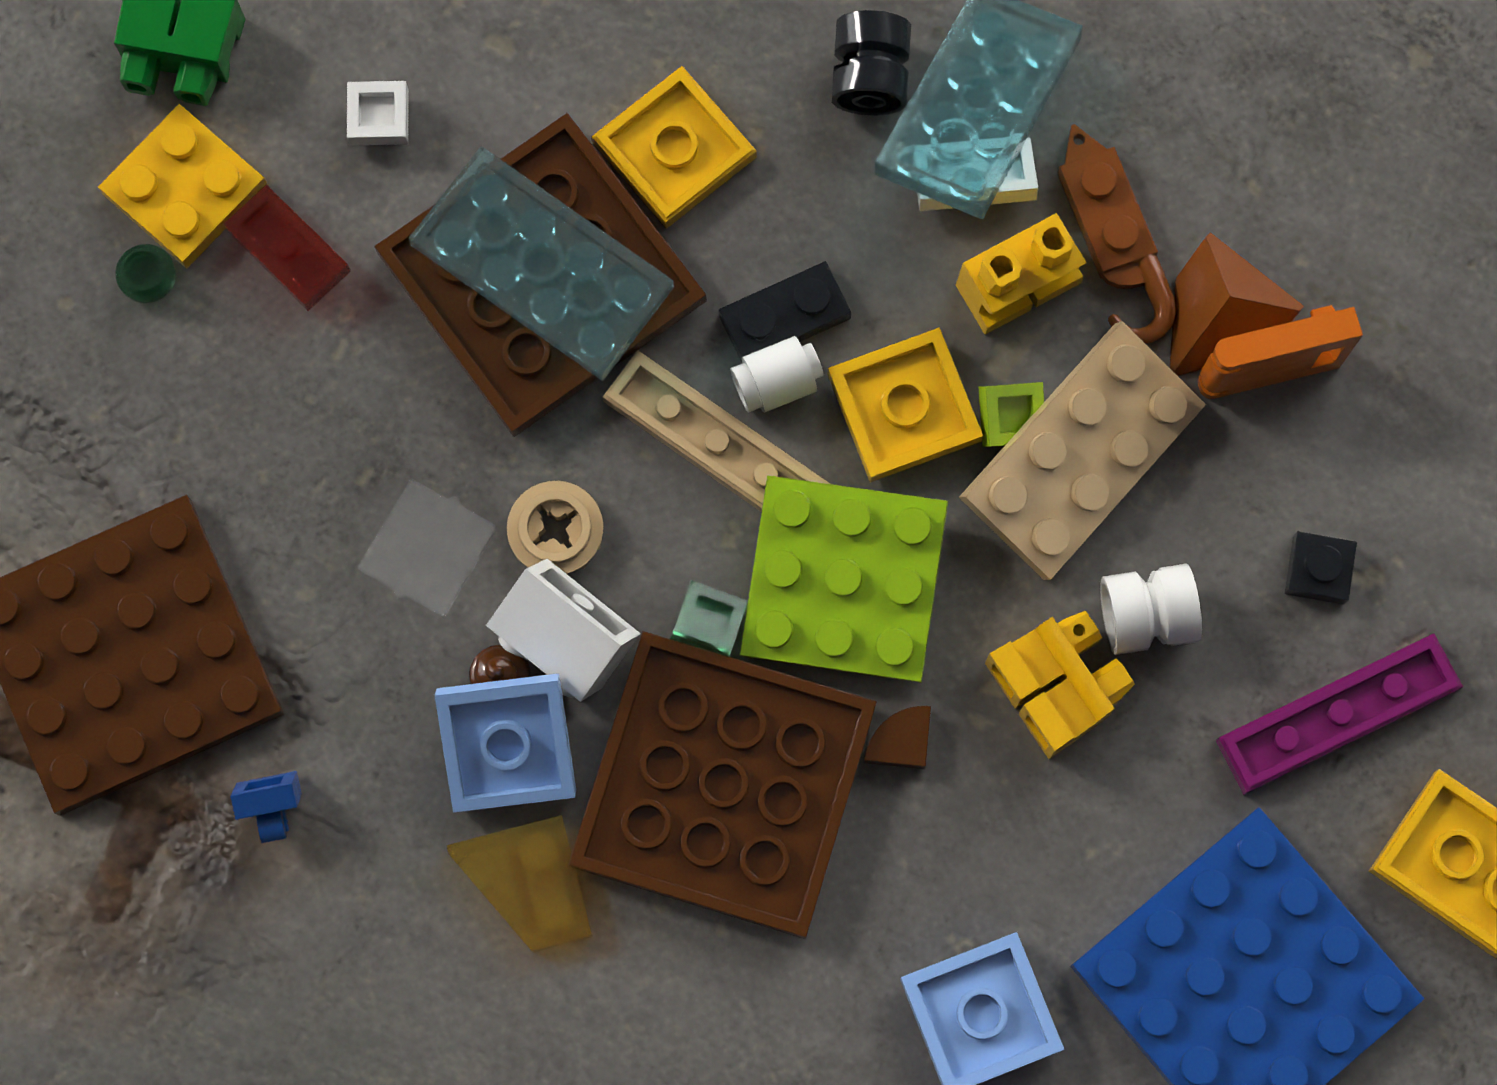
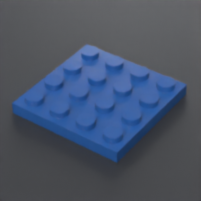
(1247, 970)

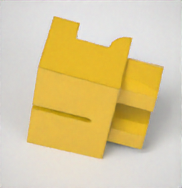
(1031, 263)
(1052, 656)

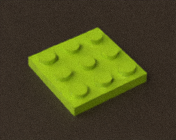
(844, 578)

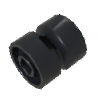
(872, 57)

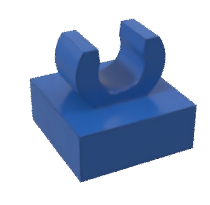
(268, 801)

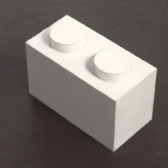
(562, 629)

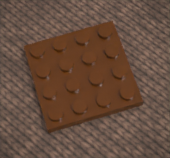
(502, 357)
(127, 656)
(723, 784)

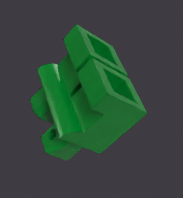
(180, 39)

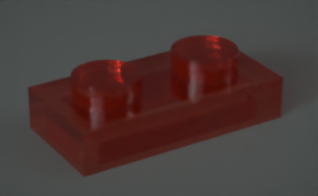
(287, 247)

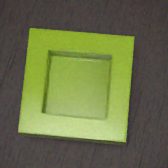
(1007, 409)

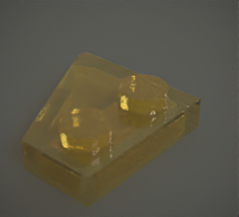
(529, 881)

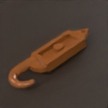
(1115, 228)

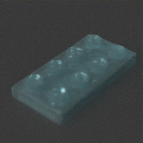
(978, 103)
(541, 263)

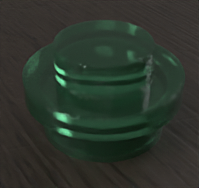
(145, 273)

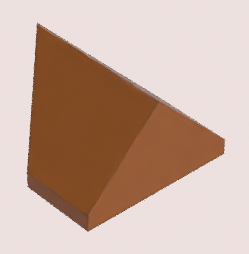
(1221, 298)

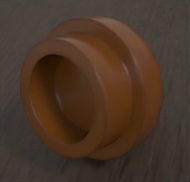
(496, 665)

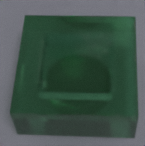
(709, 619)

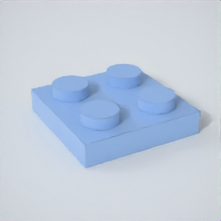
(505, 742)
(982, 1013)

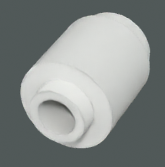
(777, 375)

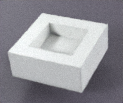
(377, 113)

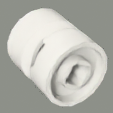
(1141, 610)

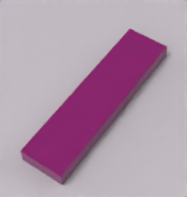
(1338, 713)

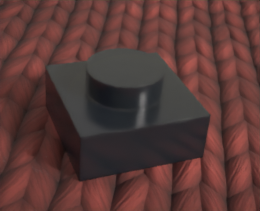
(1320, 567)

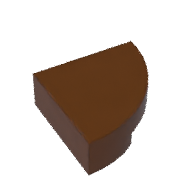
(901, 739)

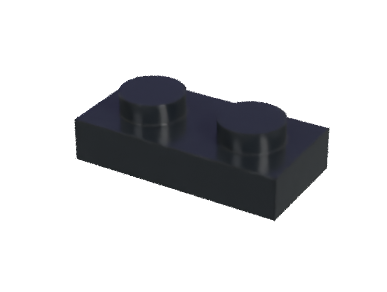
(789, 308)

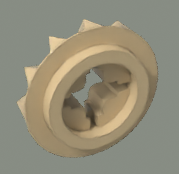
(560, 501)

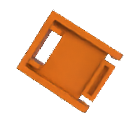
(1280, 352)

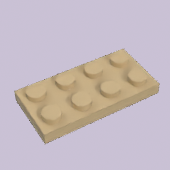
(1082, 451)

